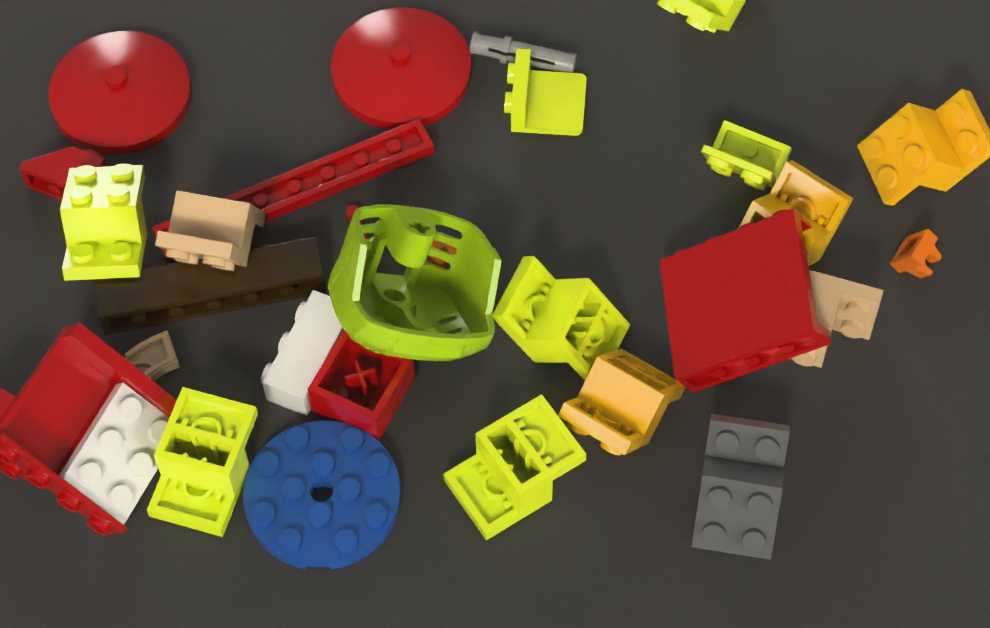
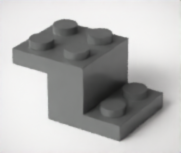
(741, 486)

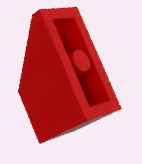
(50, 171)

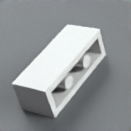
(302, 354)

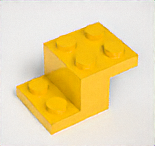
(926, 147)
(812, 198)
(621, 402)

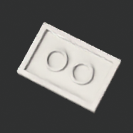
(117, 453)

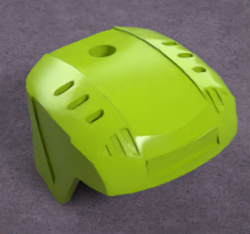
(428, 309)

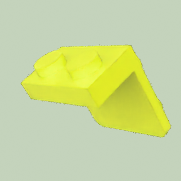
(544, 99)
(747, 154)

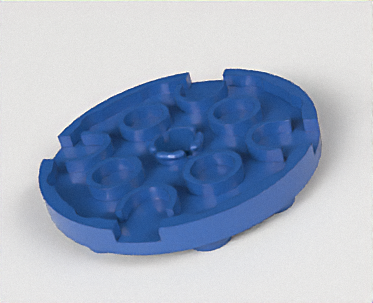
(330, 531)

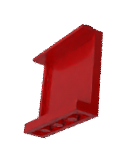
(741, 302)
(58, 408)

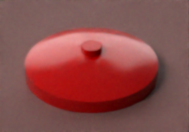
(401, 67)
(120, 92)

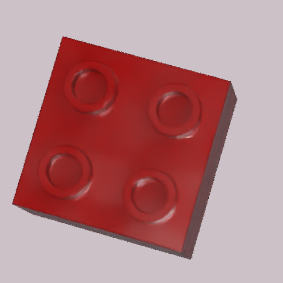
(360, 386)

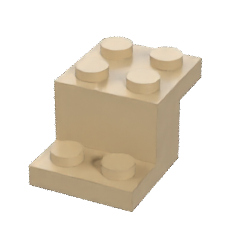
(210, 230)
(842, 308)

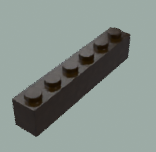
(196, 291)

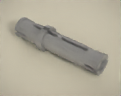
(506, 51)

